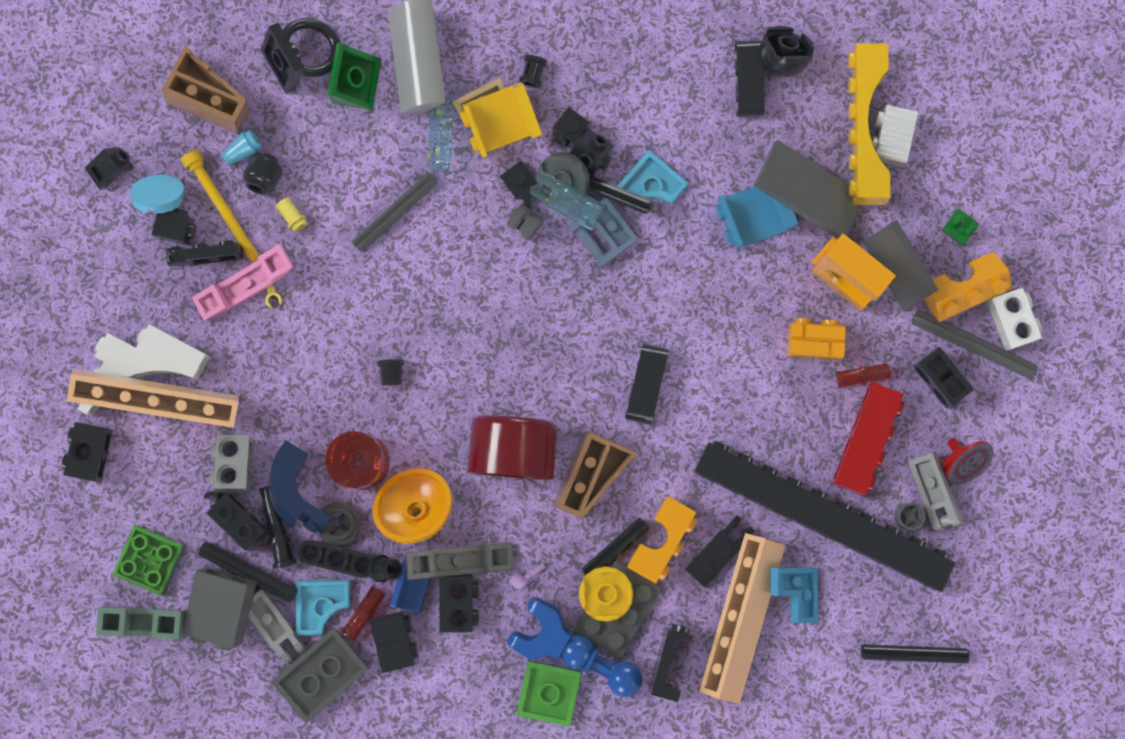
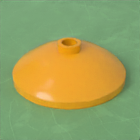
(403, 497)

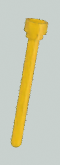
(194, 162)

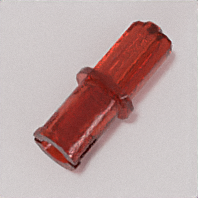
(863, 375)

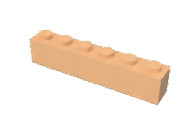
(152, 398)
(741, 619)

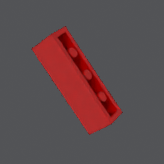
(867, 439)

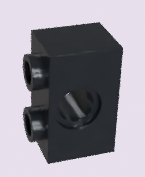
(92, 467)

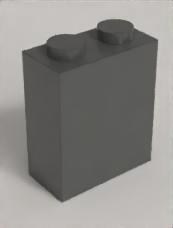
(219, 608)

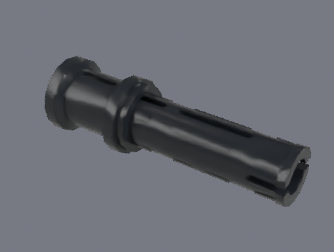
(279, 539)

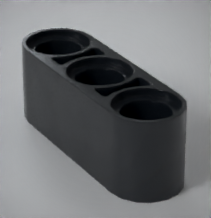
(750, 79)
(647, 384)
(324, 558)

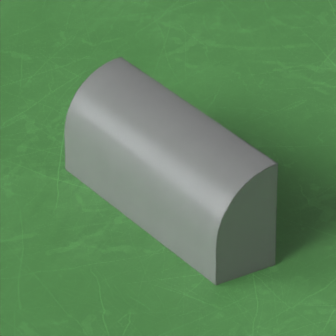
(416, 56)

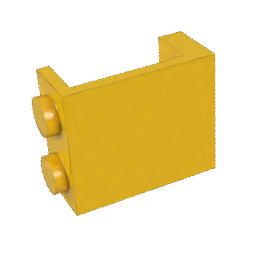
(500, 119)

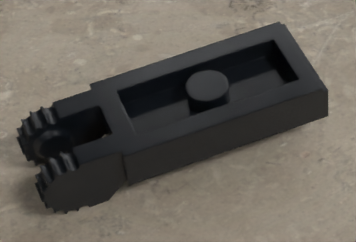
(716, 554)

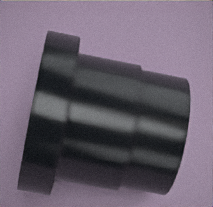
(390, 371)
(384, 568)

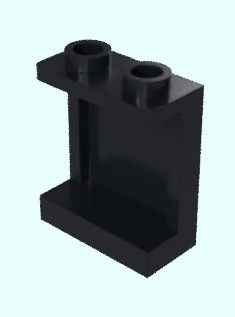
(658, 683)

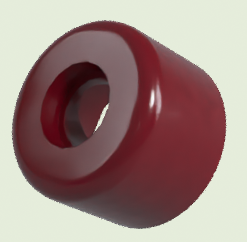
(512, 447)

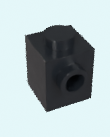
(569, 128)
(174, 226)

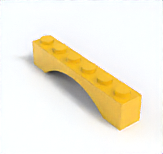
(870, 175)

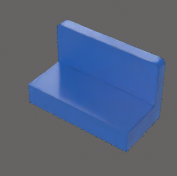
(409, 593)

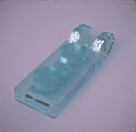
(568, 201)

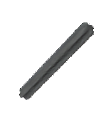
(974, 344)

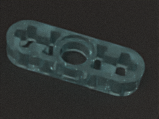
(440, 137)

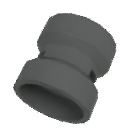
(525, 222)
(913, 515)

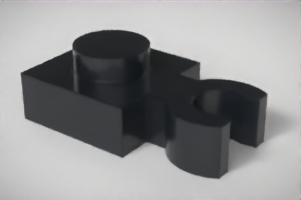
(519, 182)

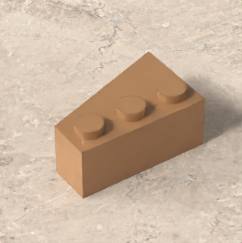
(204, 94)
(590, 473)

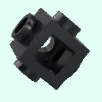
(593, 151)

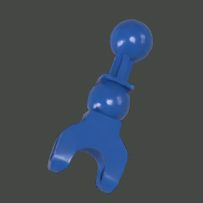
(575, 650)

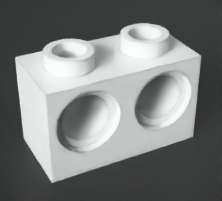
(1007, 321)

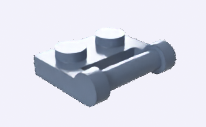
(613, 231)

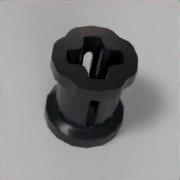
(533, 71)

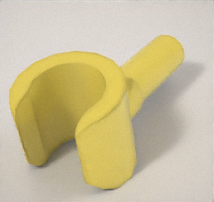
(271, 291)

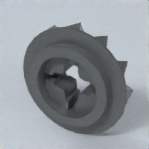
(351, 520)

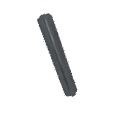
(394, 212)

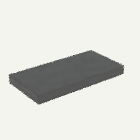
(807, 190)

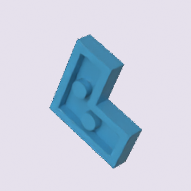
(803, 589)

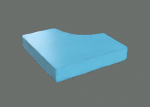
(654, 180)
(318, 602)

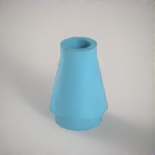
(242, 147)

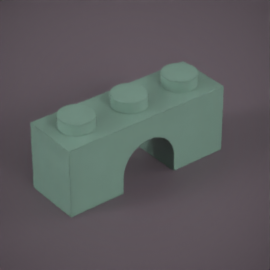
(140, 622)

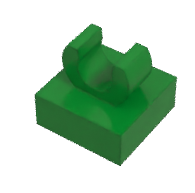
(960, 227)

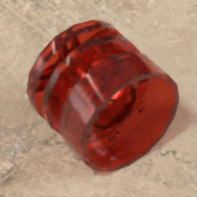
(343, 455)

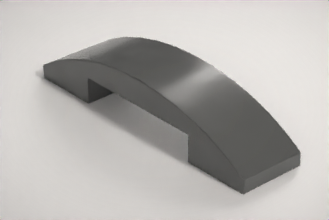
(459, 560)

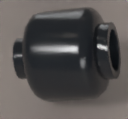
(262, 173)

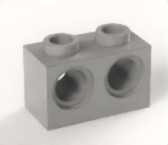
(239, 463)

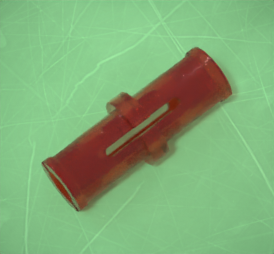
(363, 613)

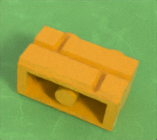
(816, 340)

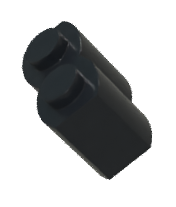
(393, 641)

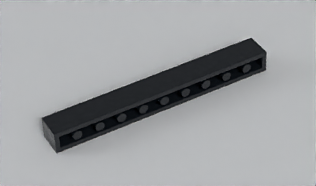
(824, 517)

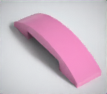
(244, 284)

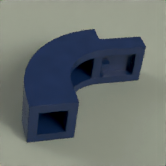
(284, 494)

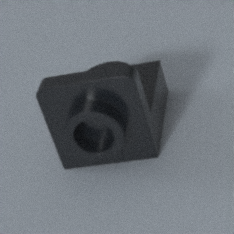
(108, 166)

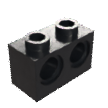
(943, 377)
(238, 522)
(449, 603)

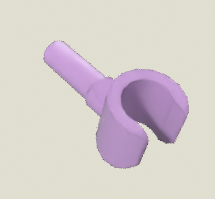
(518, 581)

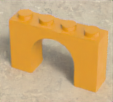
(851, 271)

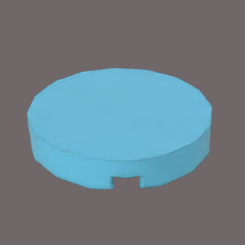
(157, 193)

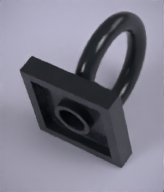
(285, 58)

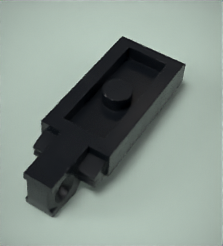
(204, 254)

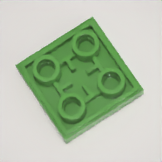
(148, 560)

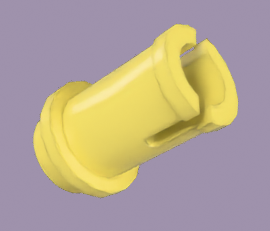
(292, 216)

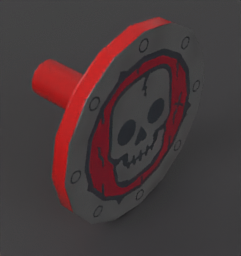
(966, 462)

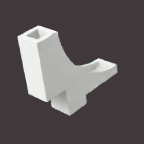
(154, 354)

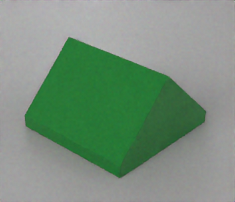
(353, 78)

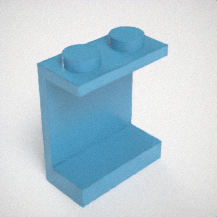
(753, 217)

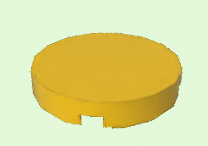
(605, 594)

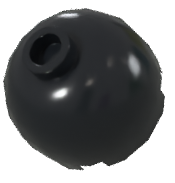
(785, 52)

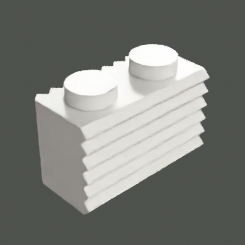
(894, 135)

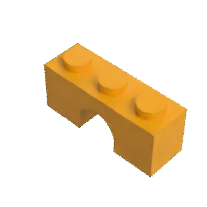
(988, 280)
(653, 562)

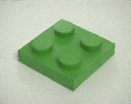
(548, 693)

